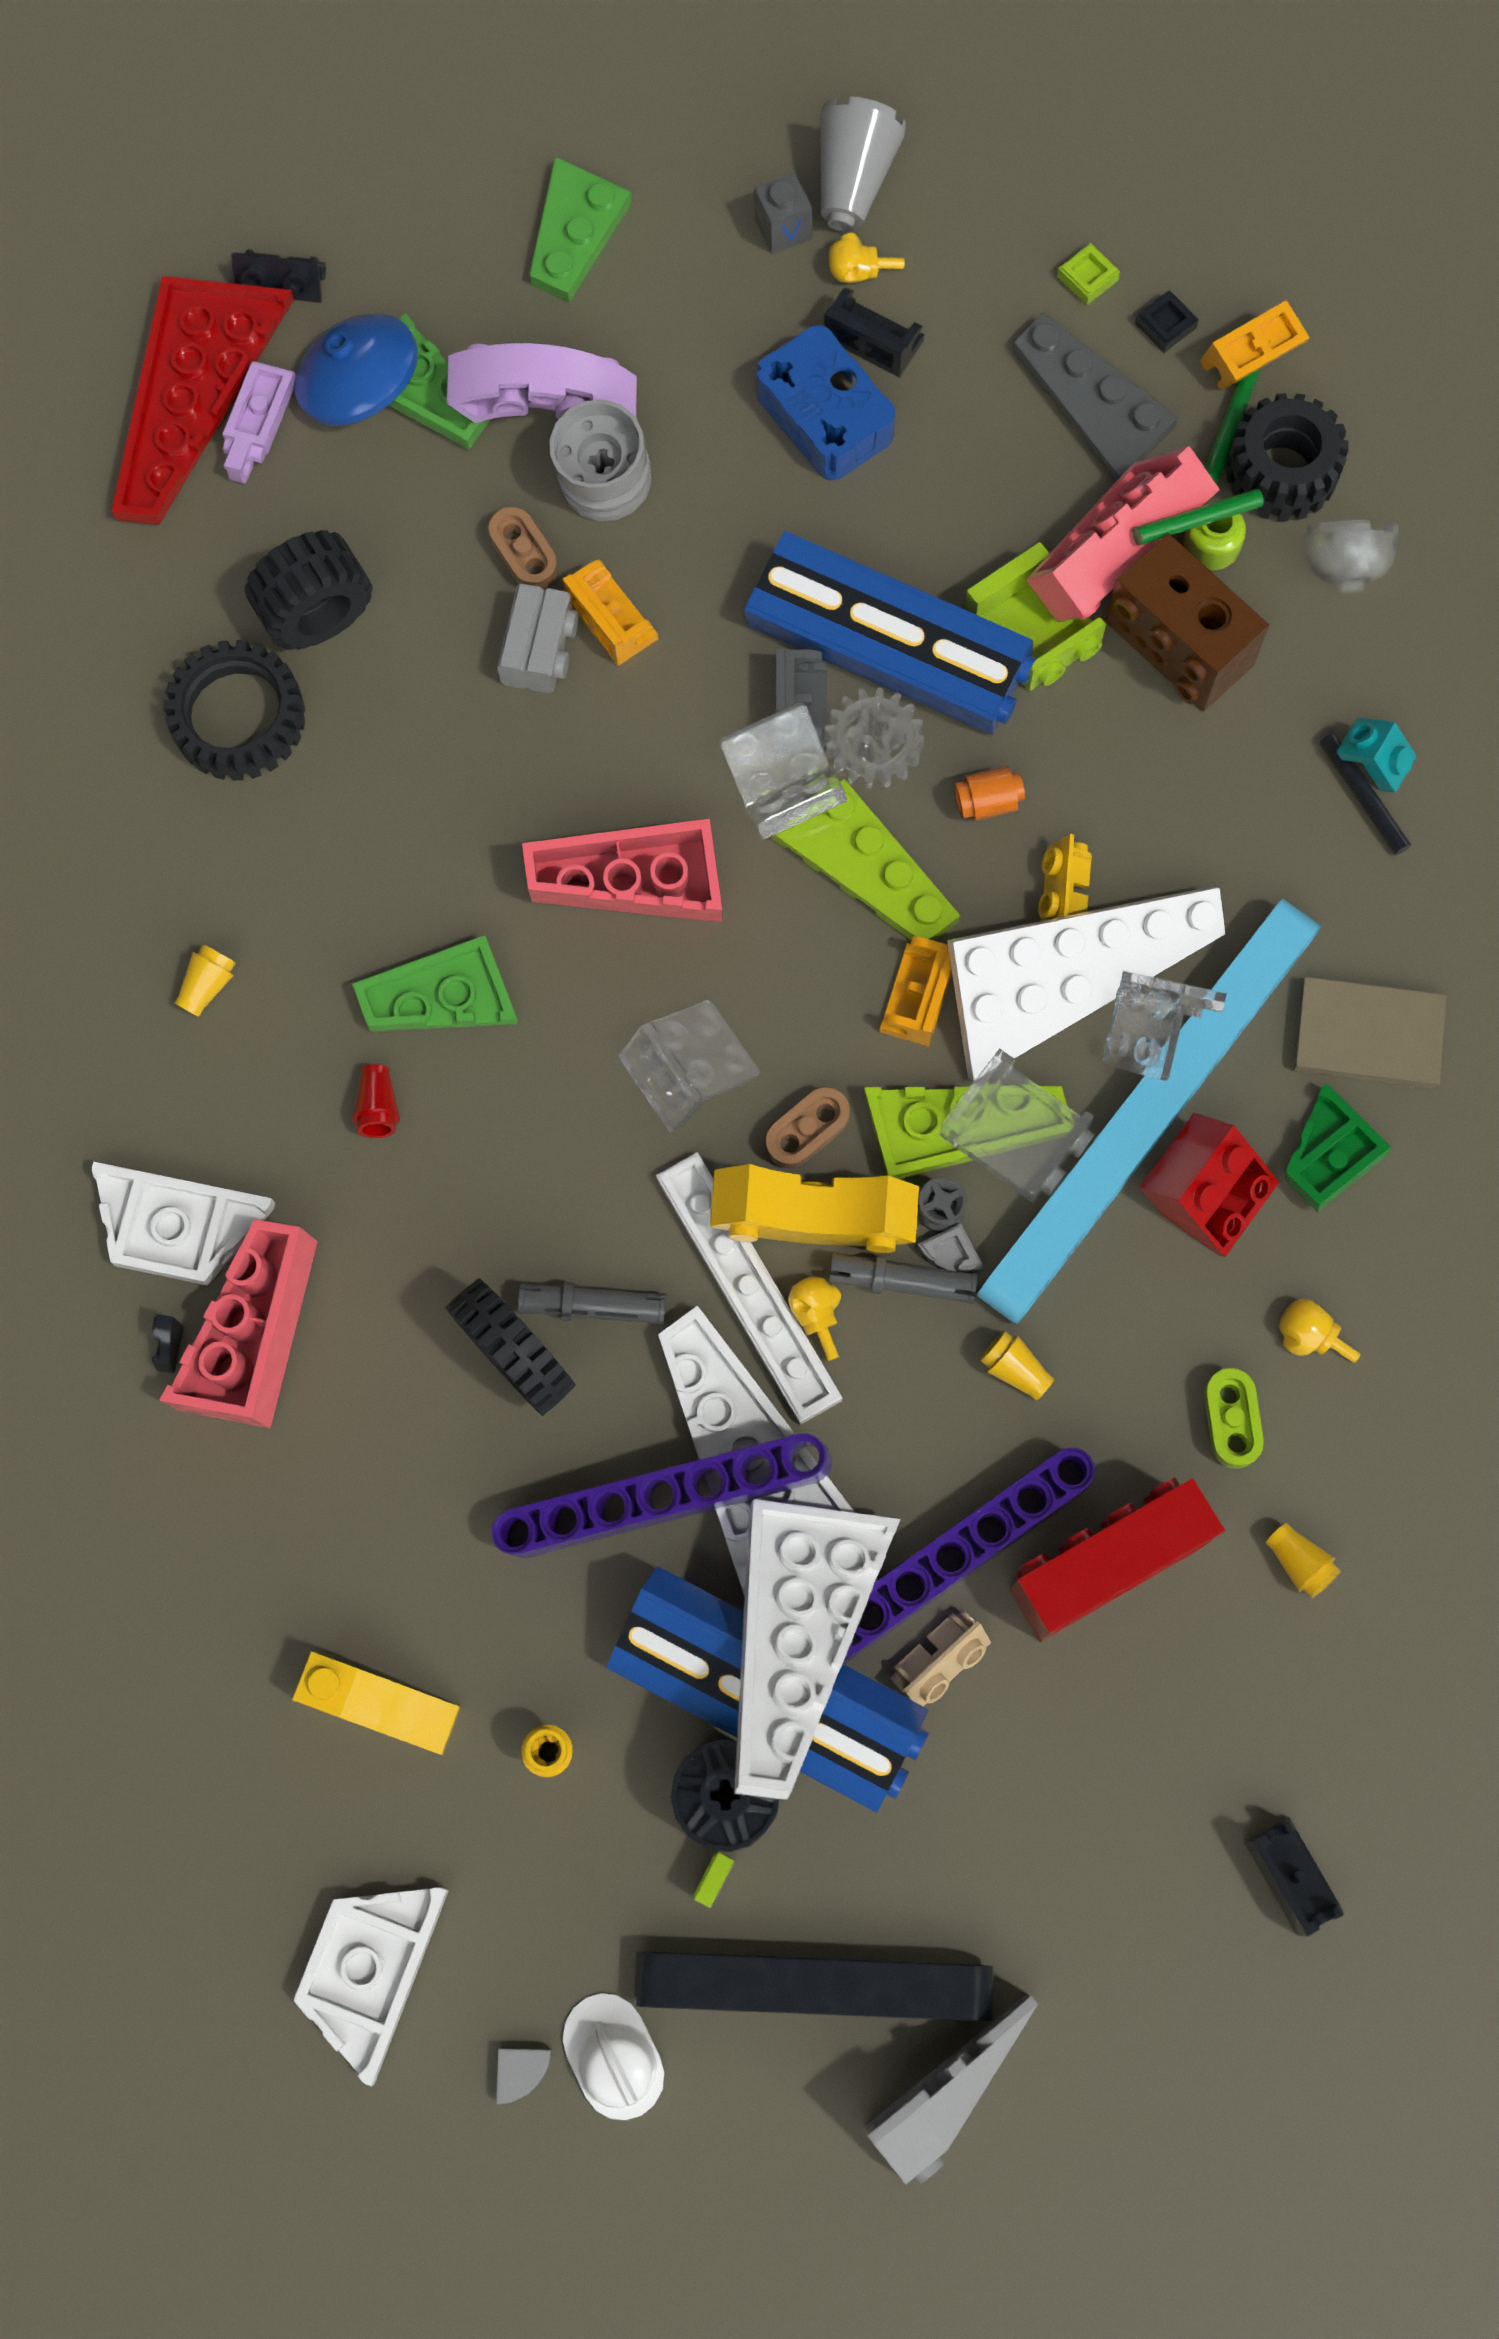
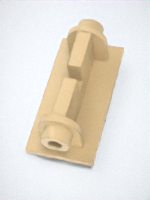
(959, 1645)

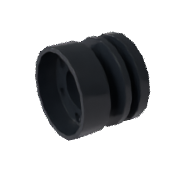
(703, 1818)

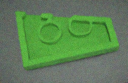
(574, 228)
(426, 395)
(438, 991)

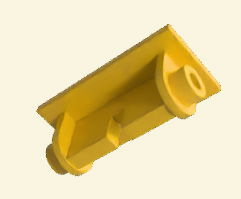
(1065, 867)

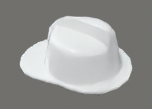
(613, 2056)

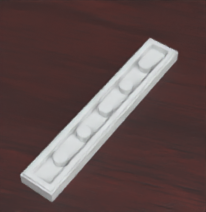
(751, 1294)

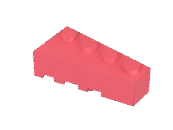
(1102, 542)
(635, 870)
(248, 1331)

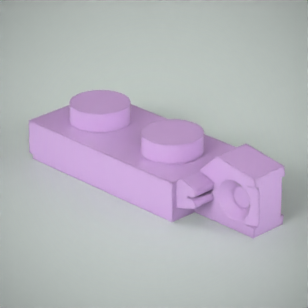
(256, 418)

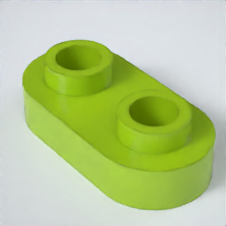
(1234, 1419)

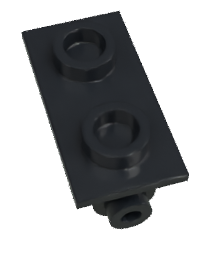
(271, 271)

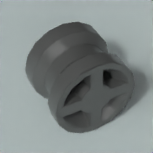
(941, 1195)

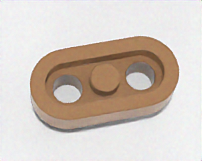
(524, 552)
(806, 1129)

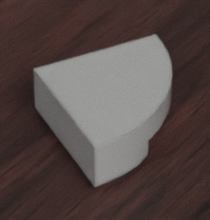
(951, 1251)
(520, 2072)

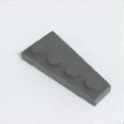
(1104, 405)

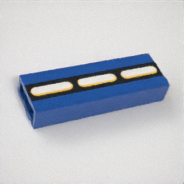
(890, 633)
(691, 1654)

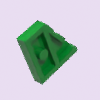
(1333, 1151)

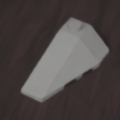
(932, 2112)

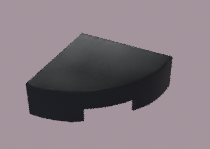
(169, 1334)

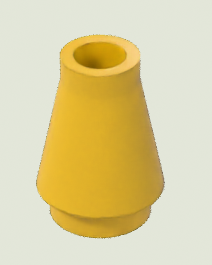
(204, 979)
(1016, 1365)
(1303, 1561)
(533, 1747)

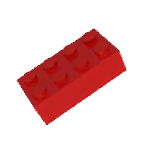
(1116, 1559)

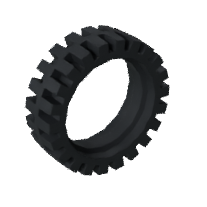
(222, 663)
(510, 1346)

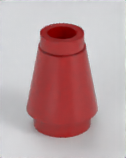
(375, 1103)

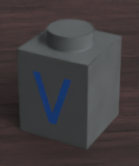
(783, 213)

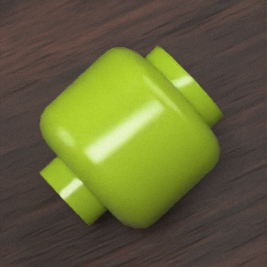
(1216, 543)

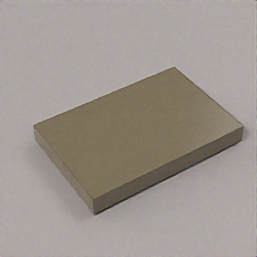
(1370, 1033)

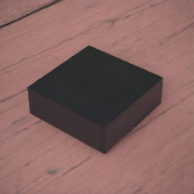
(1166, 321)

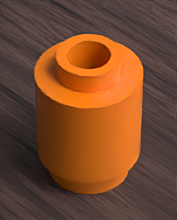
(989, 793)

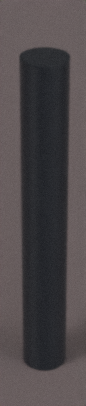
(1366, 796)

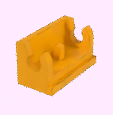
(1255, 344)
(608, 612)
(918, 991)

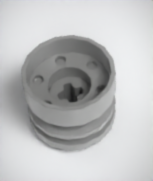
(598, 438)

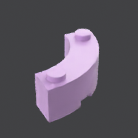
(518, 376)

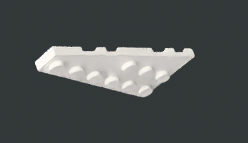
(1048, 974)
(730, 1414)
(801, 1610)

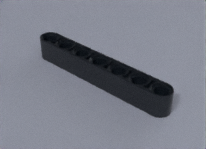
(814, 1986)

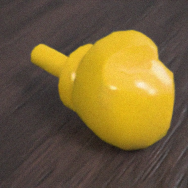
(855, 263)
(814, 1306)
(1311, 1329)

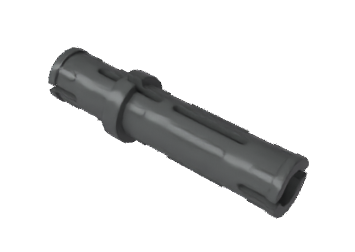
(902, 1278)
(591, 1303)

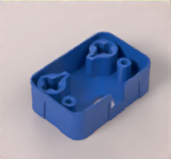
(819, 414)

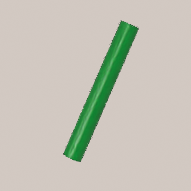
(1232, 417)
(1198, 516)

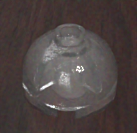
(1351, 552)

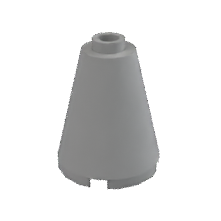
(855, 156)

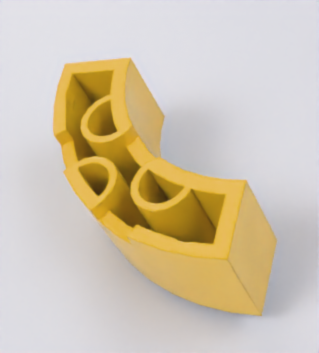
(781, 1207)

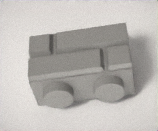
(536, 638)

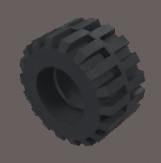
(1297, 427)
(308, 589)

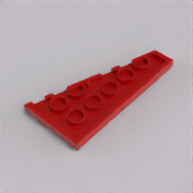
(189, 378)

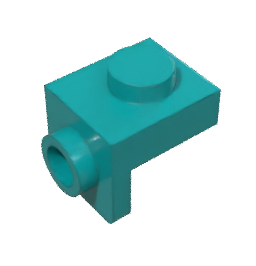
(1381, 751)

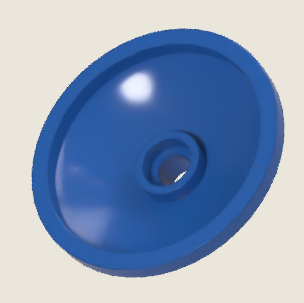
(355, 369)

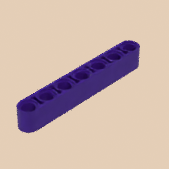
(637, 1494)
(973, 1548)

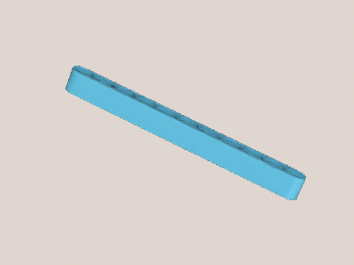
(1146, 1115)

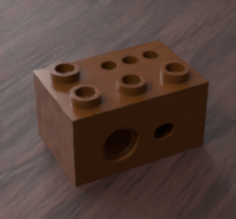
(1186, 622)

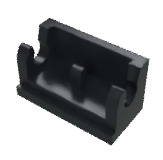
(872, 334)
(1294, 1878)

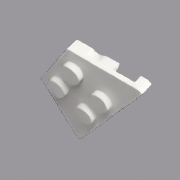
(173, 1223)
(366, 1971)

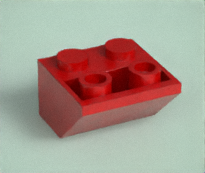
(1210, 1183)

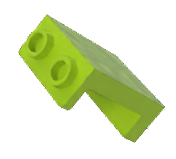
(1012, 603)

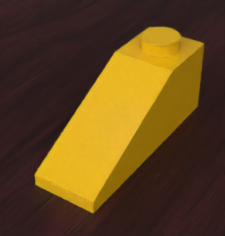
(376, 1703)

